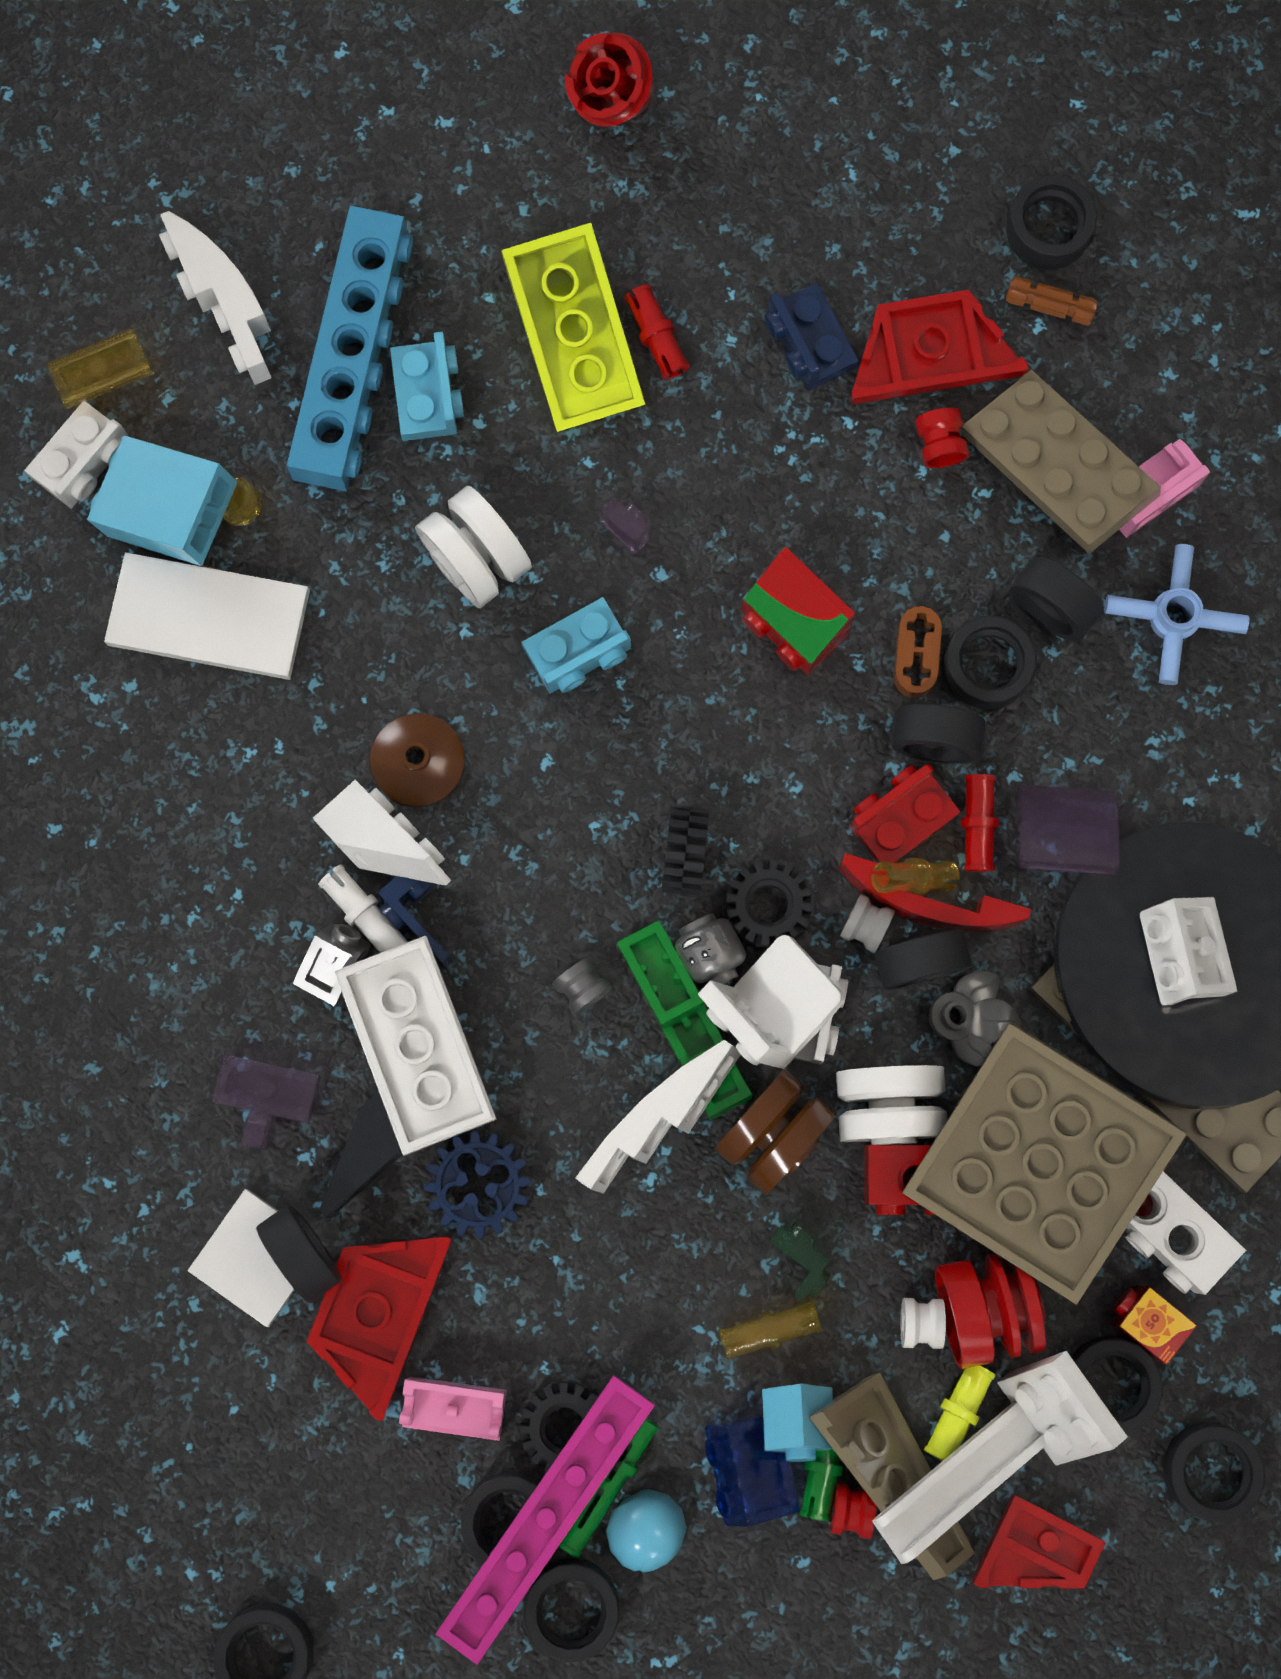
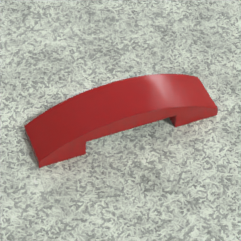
(989, 914)

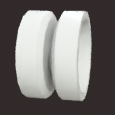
(474, 545)
(891, 1102)

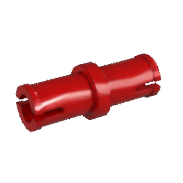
(656, 332)
(979, 823)

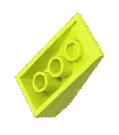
(573, 327)

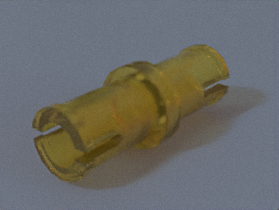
(915, 876)
(770, 1330)

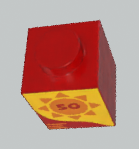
(1151, 1322)

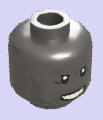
(710, 950)

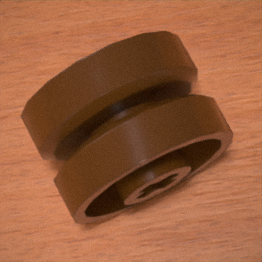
(778, 1134)

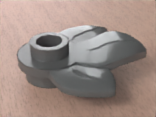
(980, 1013)

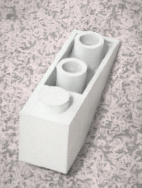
(377, 841)

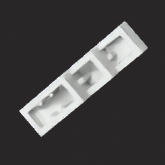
(674, 1102)

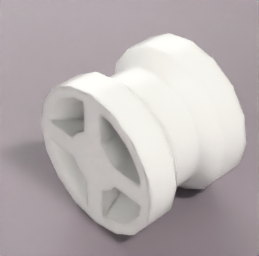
(923, 1323)

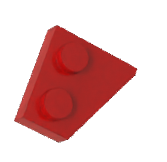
(1037, 1550)

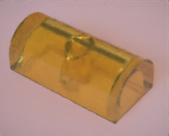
(99, 368)

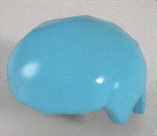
(646, 1530)

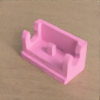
(1178, 475)
(453, 1408)

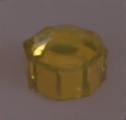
(244, 503)

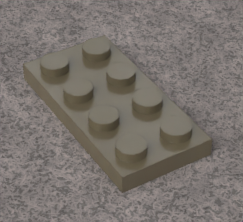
(1061, 461)

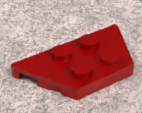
(932, 347)
(375, 1314)

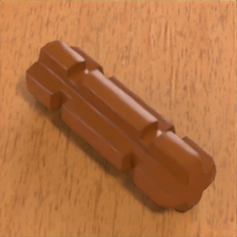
(1051, 300)

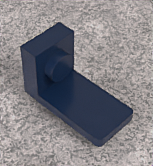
(396, 895)

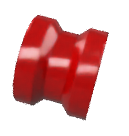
(852, 1512)

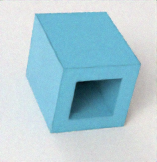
(788, 1421)

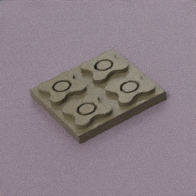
(1044, 1162)

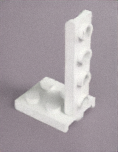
(1048, 1411)

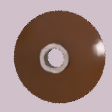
(424, 782)

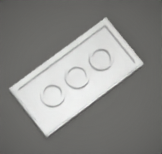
(207, 616)
(415, 1045)

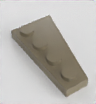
(885, 1459)

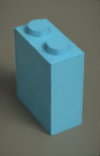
(162, 500)

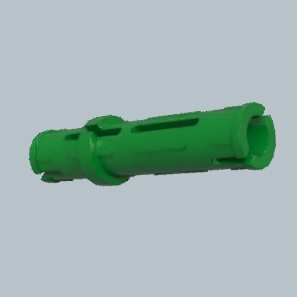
(580, 1534)

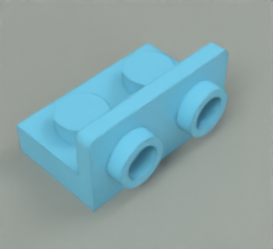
(424, 389)
(577, 646)

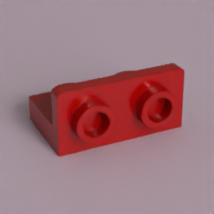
(904, 815)

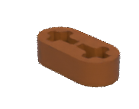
(928, 652)

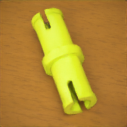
(959, 1412)

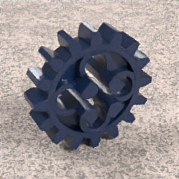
(450, 1175)

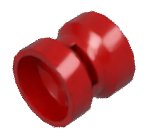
(942, 437)

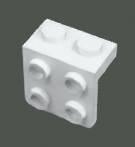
(775, 1004)

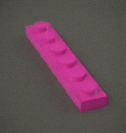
(545, 1519)

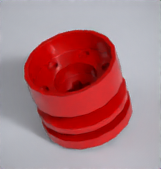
(990, 1309)

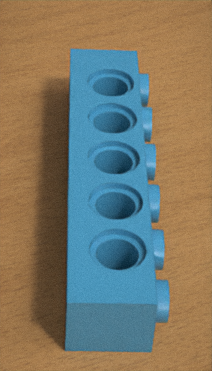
(365, 237)

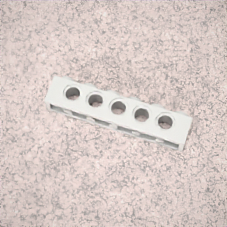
(1210, 1246)

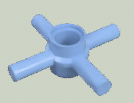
(1189, 602)

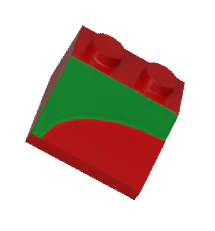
(796, 613)

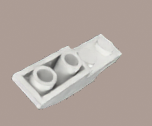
(218, 287)

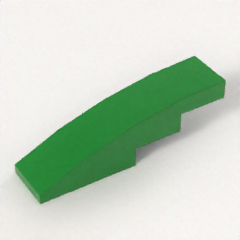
(679, 1008)

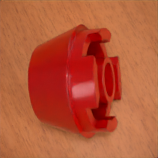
(610, 79)

